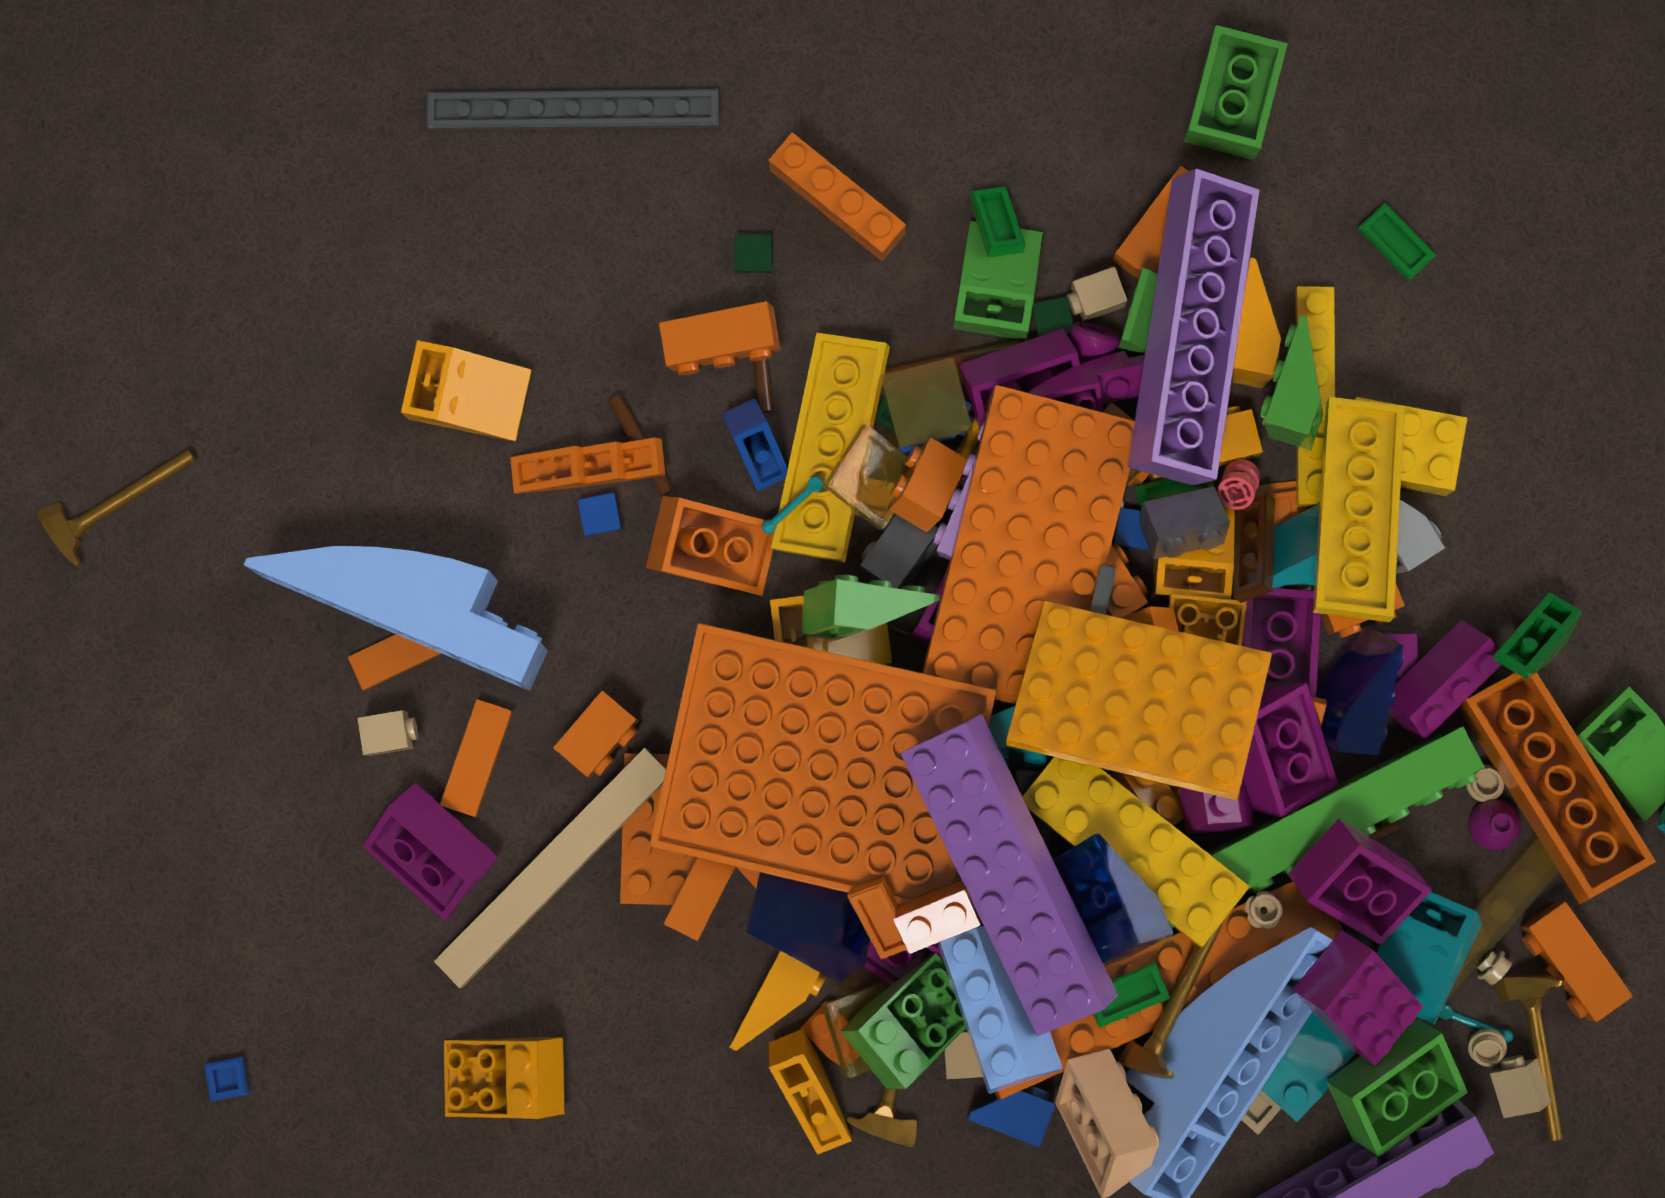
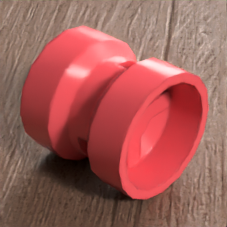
(1238, 484)

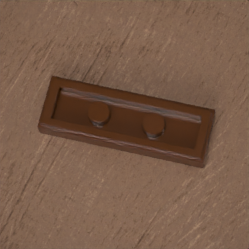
(1254, 549)

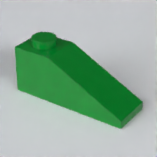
(1539, 637)

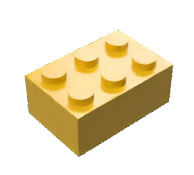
(1430, 449)

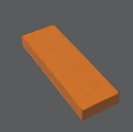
(388, 659)
(476, 758)

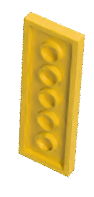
(836, 401)
(1359, 509)
(1187, 880)

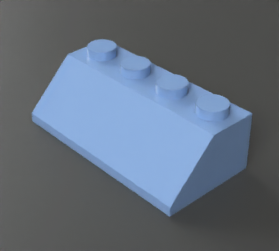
(994, 1015)

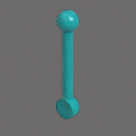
(814, 485)
(1447, 1013)

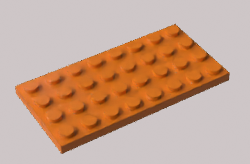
(1027, 534)

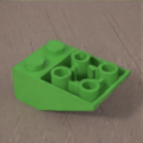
(997, 290)
(1296, 406)
(850, 607)
(1628, 750)
(907, 1024)

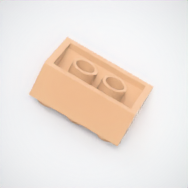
(1105, 1121)

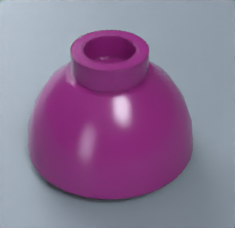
(1093, 341)
(1494, 824)

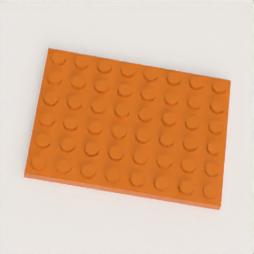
(799, 767)

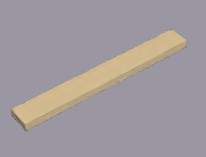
(552, 868)

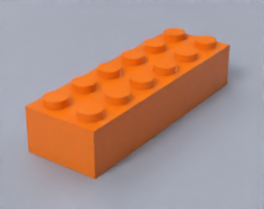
(1556, 785)

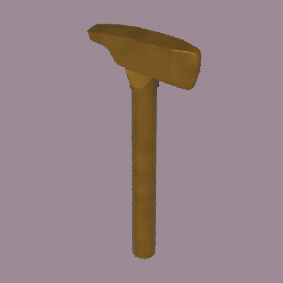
(67, 532)
(1530, 990)
(1150, 1058)
(884, 1124)

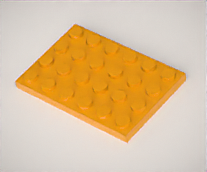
(1140, 700)

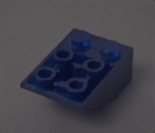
(1361, 693)
(1111, 900)
(809, 925)

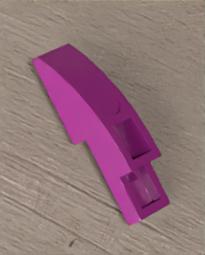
(1096, 382)

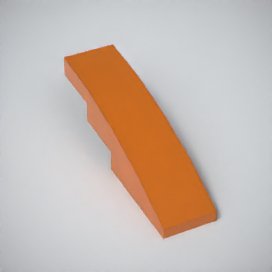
(587, 465)
(699, 897)

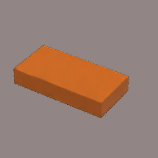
(876, 911)

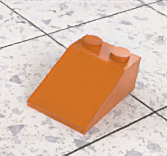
(710, 545)

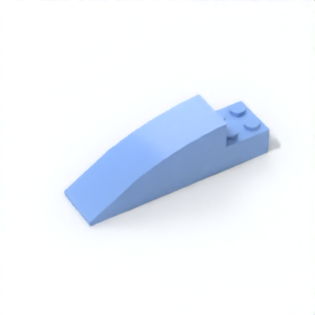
(416, 597)
(1221, 1060)

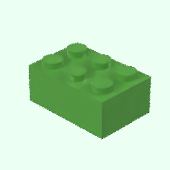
(1235, 92)
(1400, 1092)

